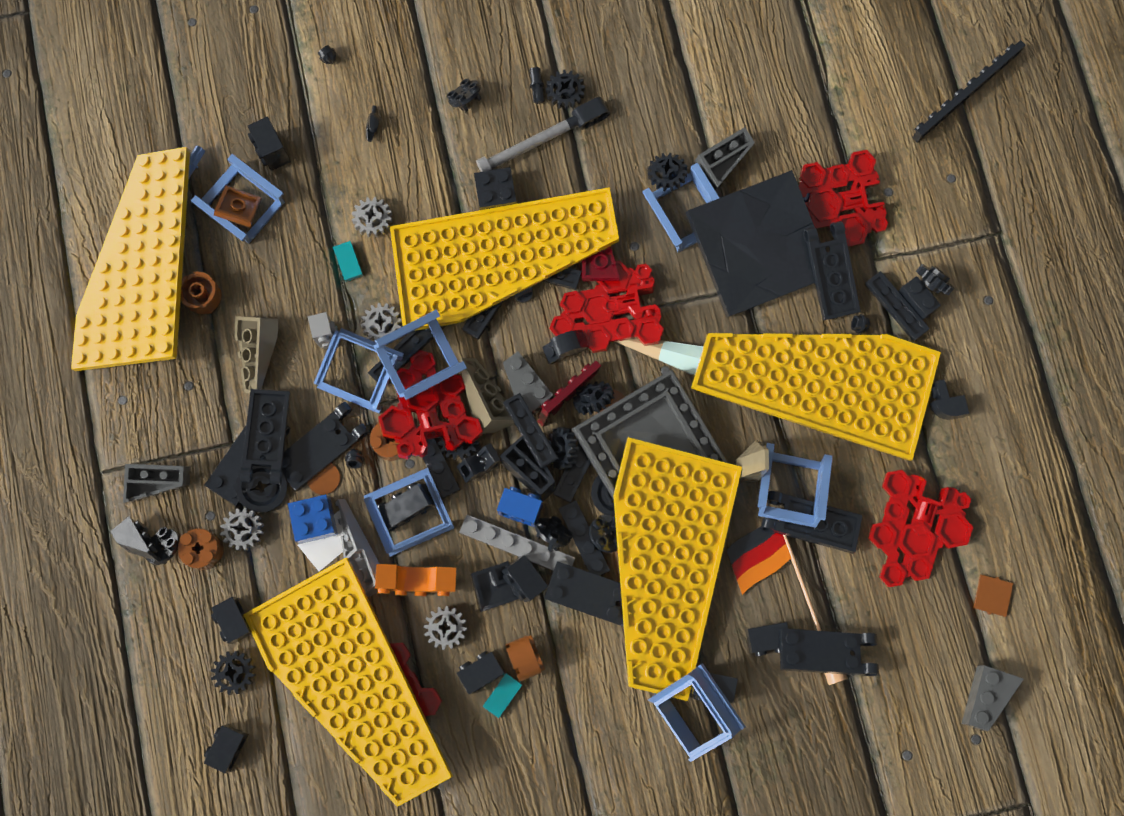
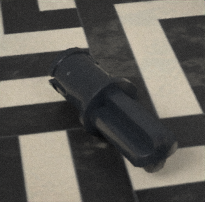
(536, 85)

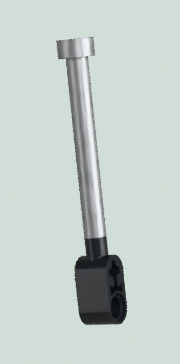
(582, 116)

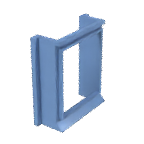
(240, 167)
(704, 187)
(454, 365)
(382, 382)
(821, 494)
(381, 527)
(714, 701)

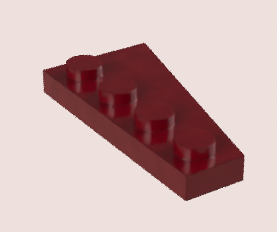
(600, 267)
(567, 393)

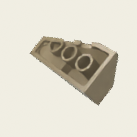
(256, 345)
(484, 398)
(753, 462)

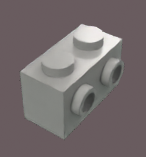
(322, 329)

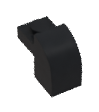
(565, 345)
(947, 407)
(479, 464)

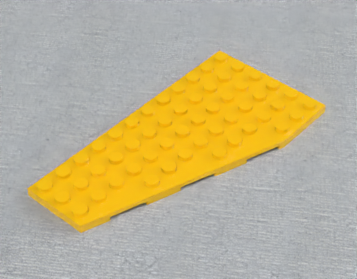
(493, 253)
(137, 280)
(835, 383)
(670, 547)
(345, 674)

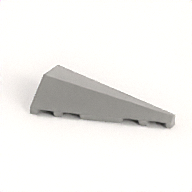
(357, 549)

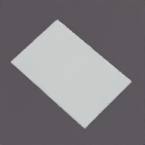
(324, 550)

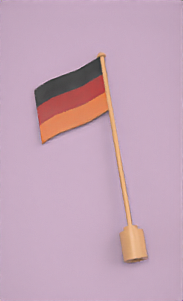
(761, 555)

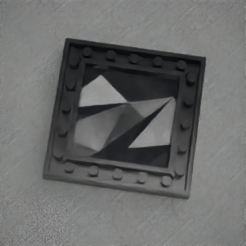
(755, 242)

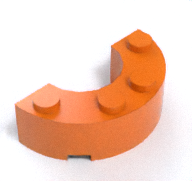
(415, 579)

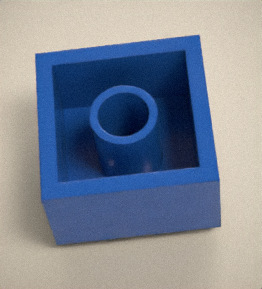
(520, 506)
(312, 519)

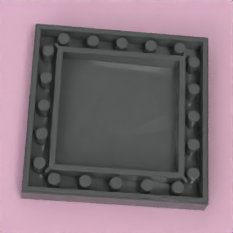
(653, 414)

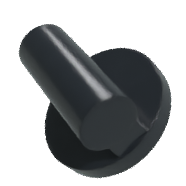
(525, 295)

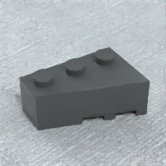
(724, 156)
(526, 382)
(150, 480)
(988, 697)

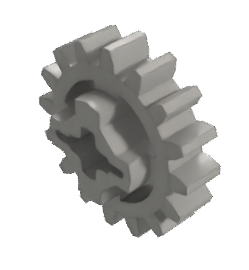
(366, 211)
(376, 321)
(240, 537)
(437, 627)

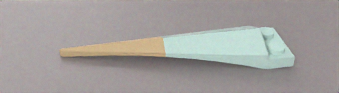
(679, 355)

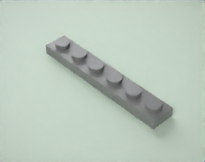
(513, 543)

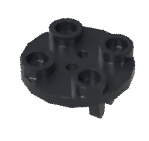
(464, 93)
(553, 532)
(607, 541)
(167, 543)

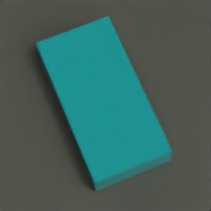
(348, 261)
(502, 695)

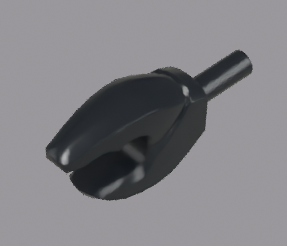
(372, 124)

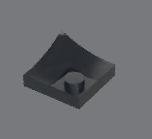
(492, 588)

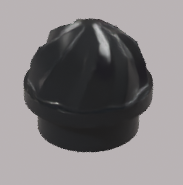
(327, 55)
(860, 323)
(354, 458)

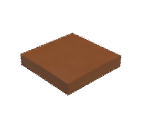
(237, 206)

